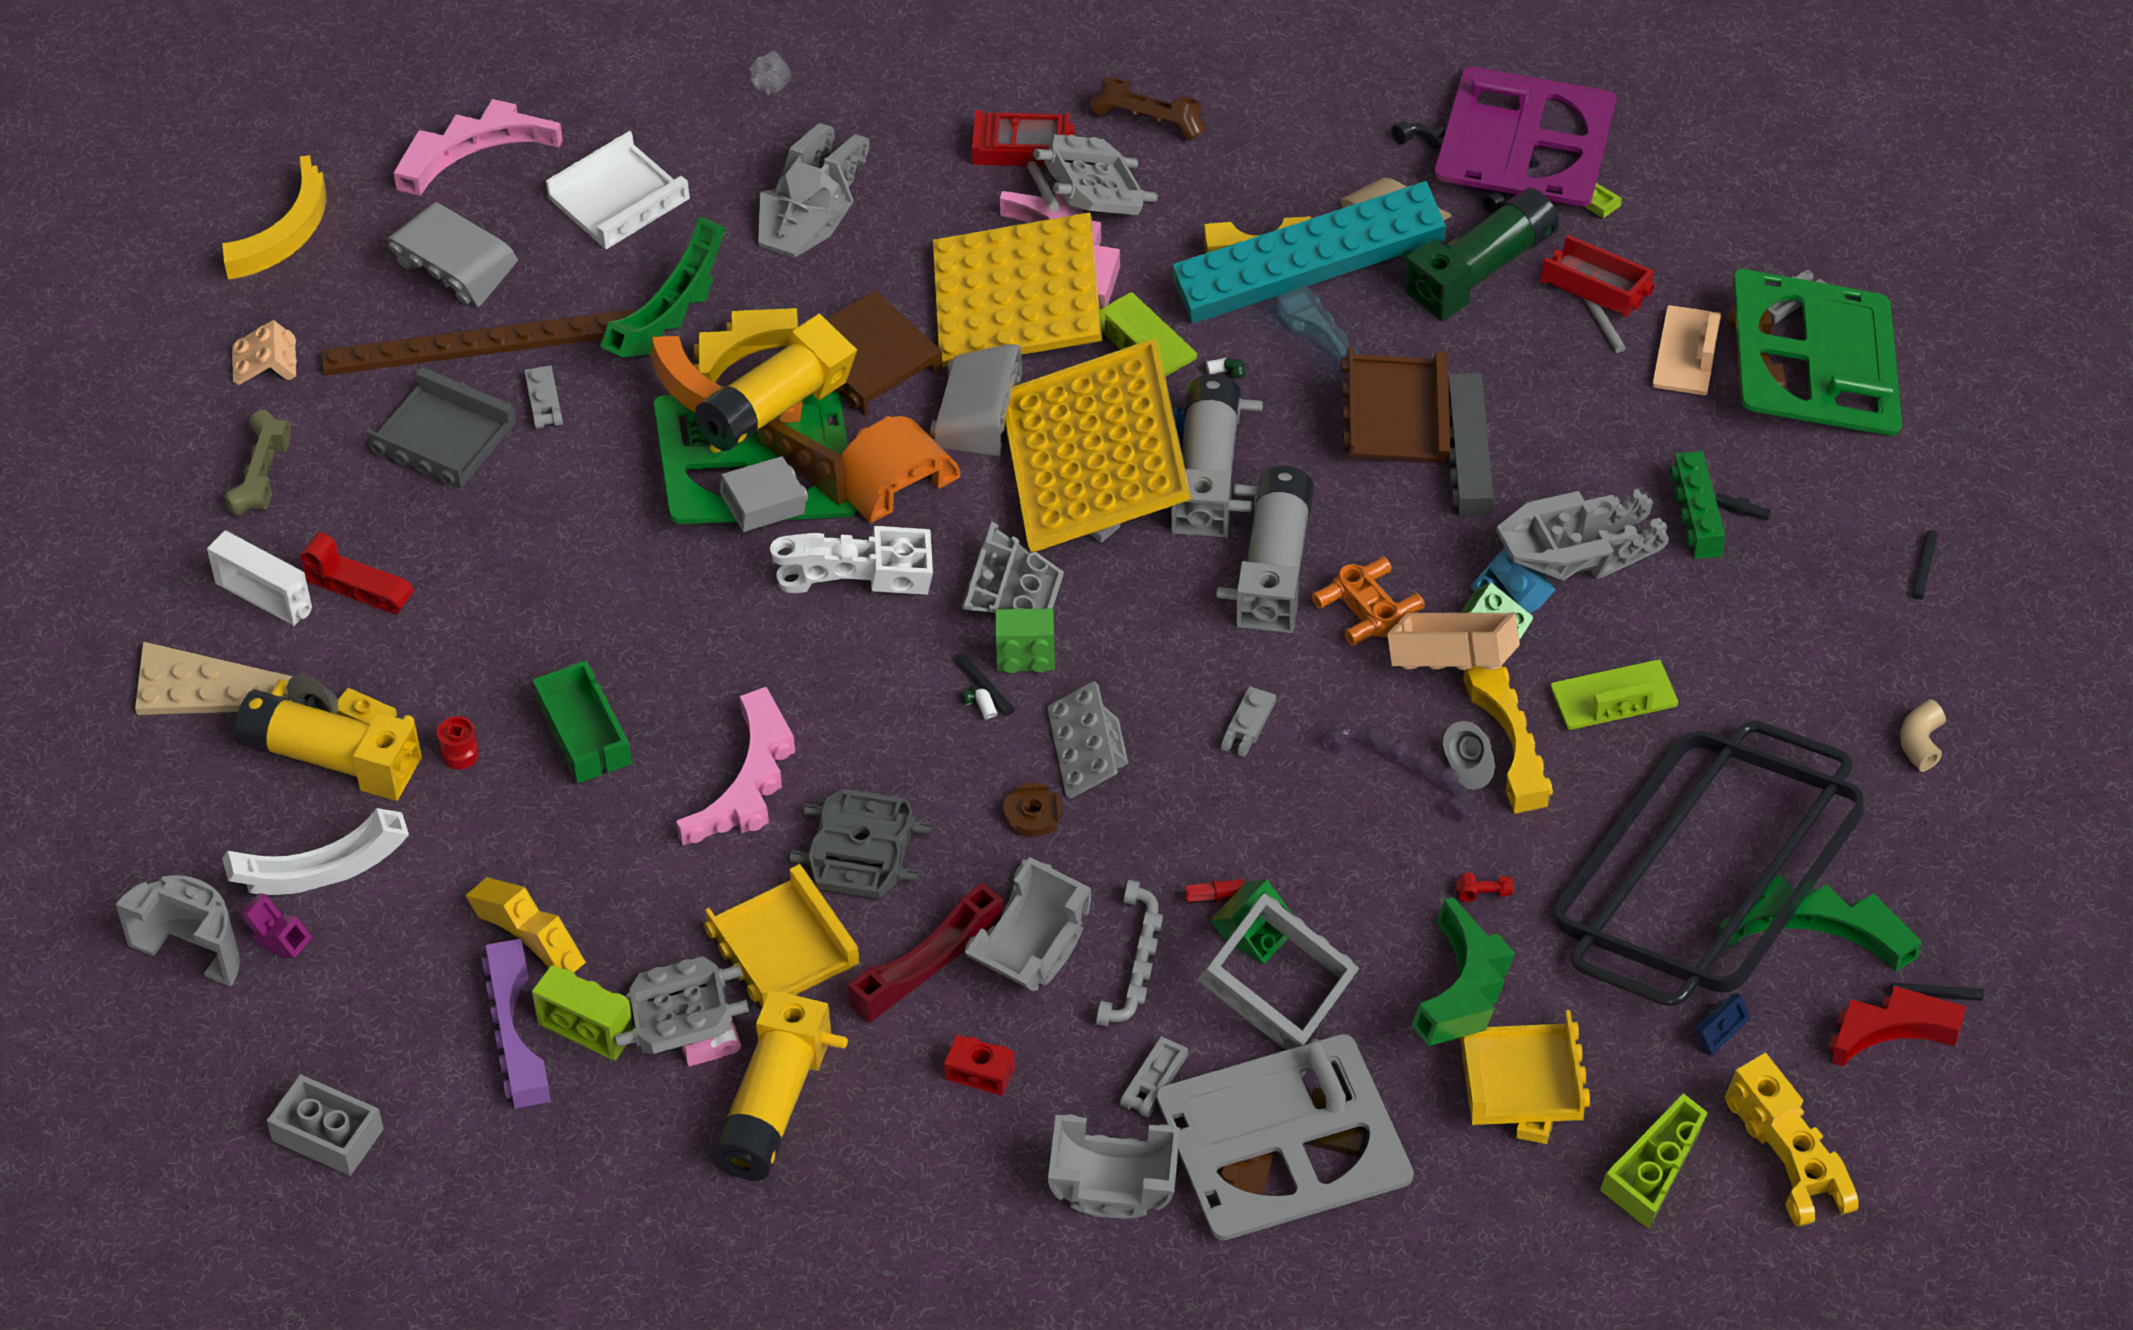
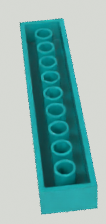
(1308, 252)

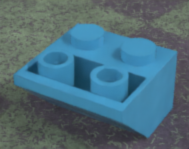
(1520, 583)

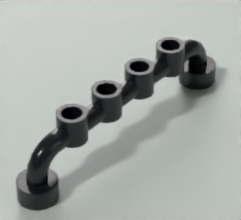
(1403, 132)

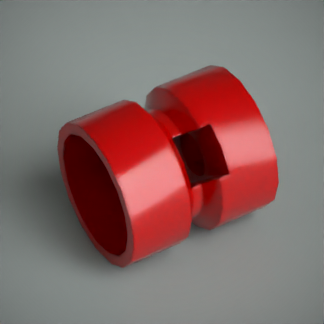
(457, 742)

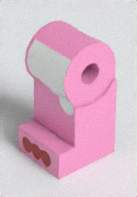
(712, 1048)

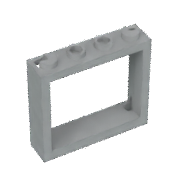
(1251, 1005)

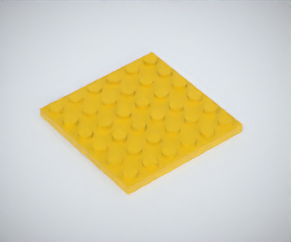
(1018, 287)

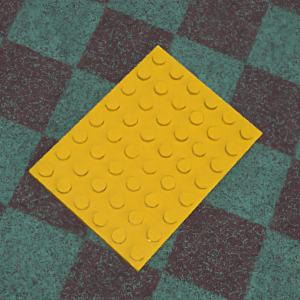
(1095, 446)

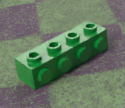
(1698, 505)

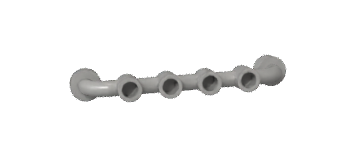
(1141, 968)

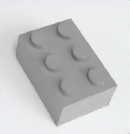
(325, 1124)

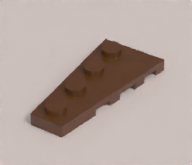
(807, 457)

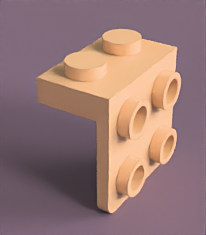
(262, 349)

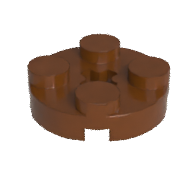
(1036, 823)

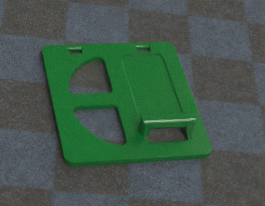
(1844, 348)
(693, 504)

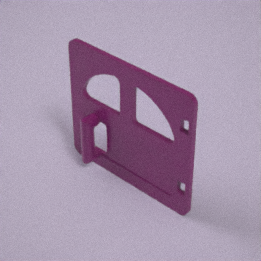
(1500, 141)

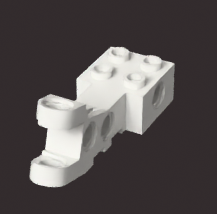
(892, 559)

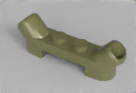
(256, 490)

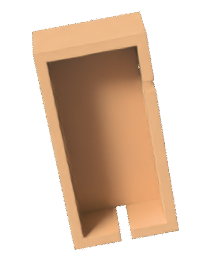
(1453, 640)

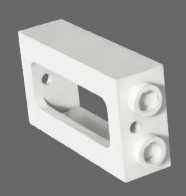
(260, 578)

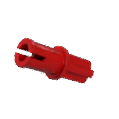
(1212, 890)

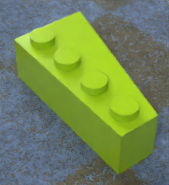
(1650, 1166)

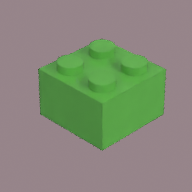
(1025, 640)

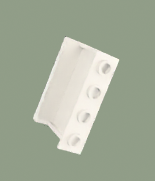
(615, 191)

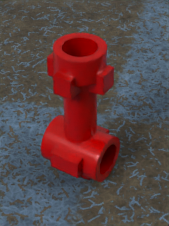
(1468, 887)

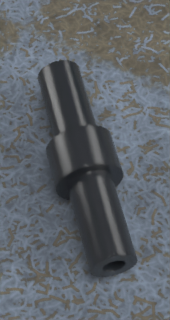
(1743, 506)

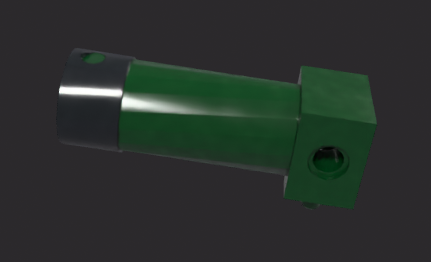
(1443, 275)

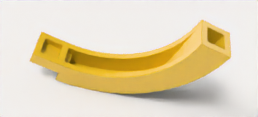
(284, 237)

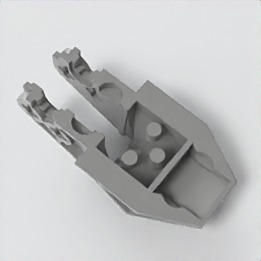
(810, 198)
(1578, 535)

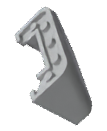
(978, 399)

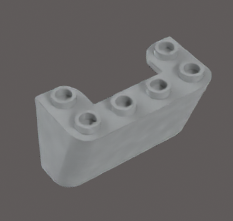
(455, 251)

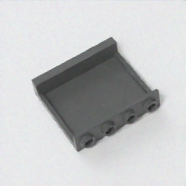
(443, 429)

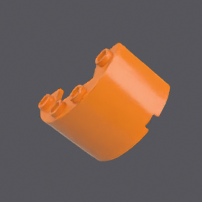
(888, 459)

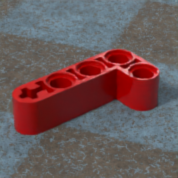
(353, 579)

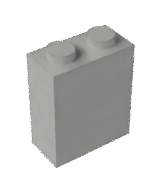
(763, 493)

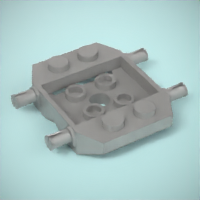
(1096, 187)
(704, 1008)

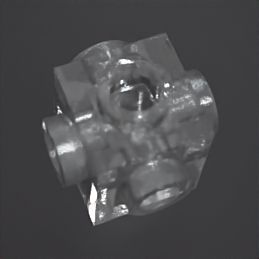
(770, 73)

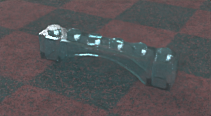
(1305, 316)

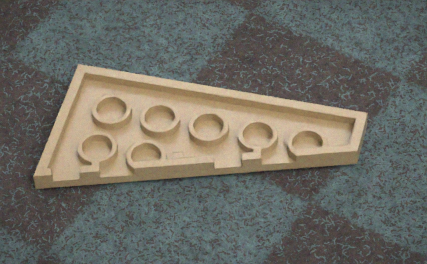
(194, 683)

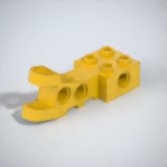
(1772, 1115)

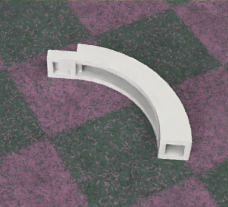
(324, 866)

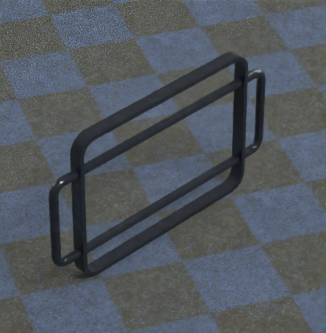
(1698, 975)

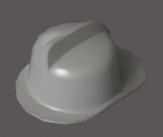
(1466, 742)

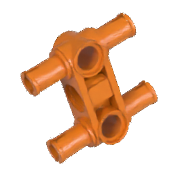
(1367, 600)

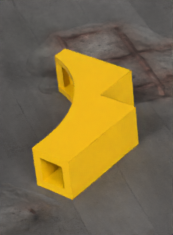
(745, 335)
(516, 912)

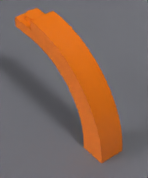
(687, 382)

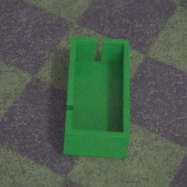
(582, 721)

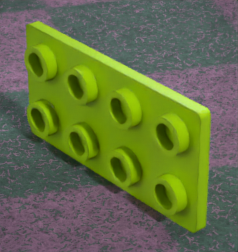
(1132, 322)
(1614, 694)

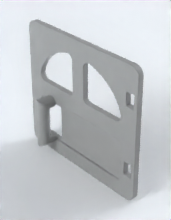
(1268, 1109)

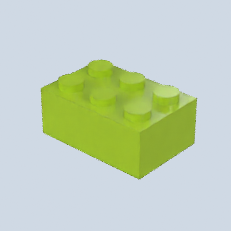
(582, 1011)

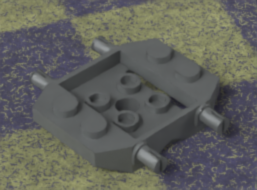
(888, 826)

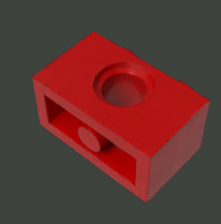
(991, 1076)

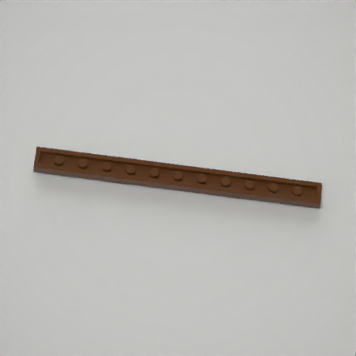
(468, 343)

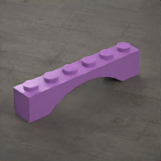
(525, 1070)

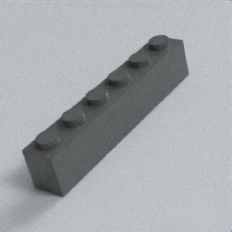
(1469, 446)

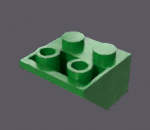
(1261, 938)

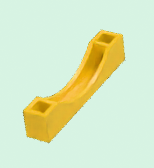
(1525, 780)

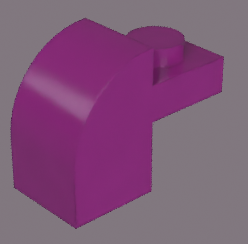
(272, 930)

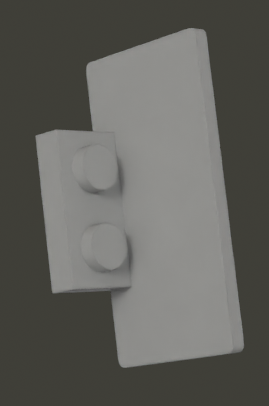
(1086, 739)

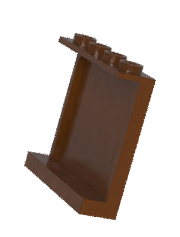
(886, 347)
(1395, 407)

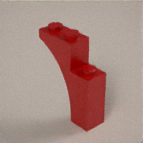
(1900, 1017)

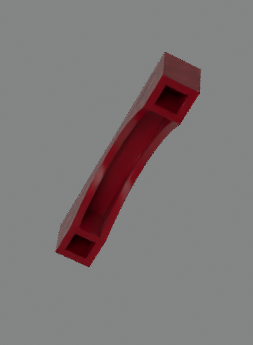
(887, 984)

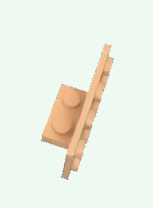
(1687, 350)

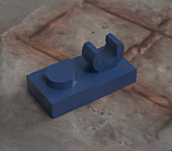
(1722, 1023)

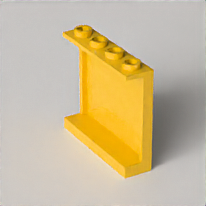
(784, 938)
(1525, 1074)

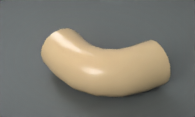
(1916, 733)

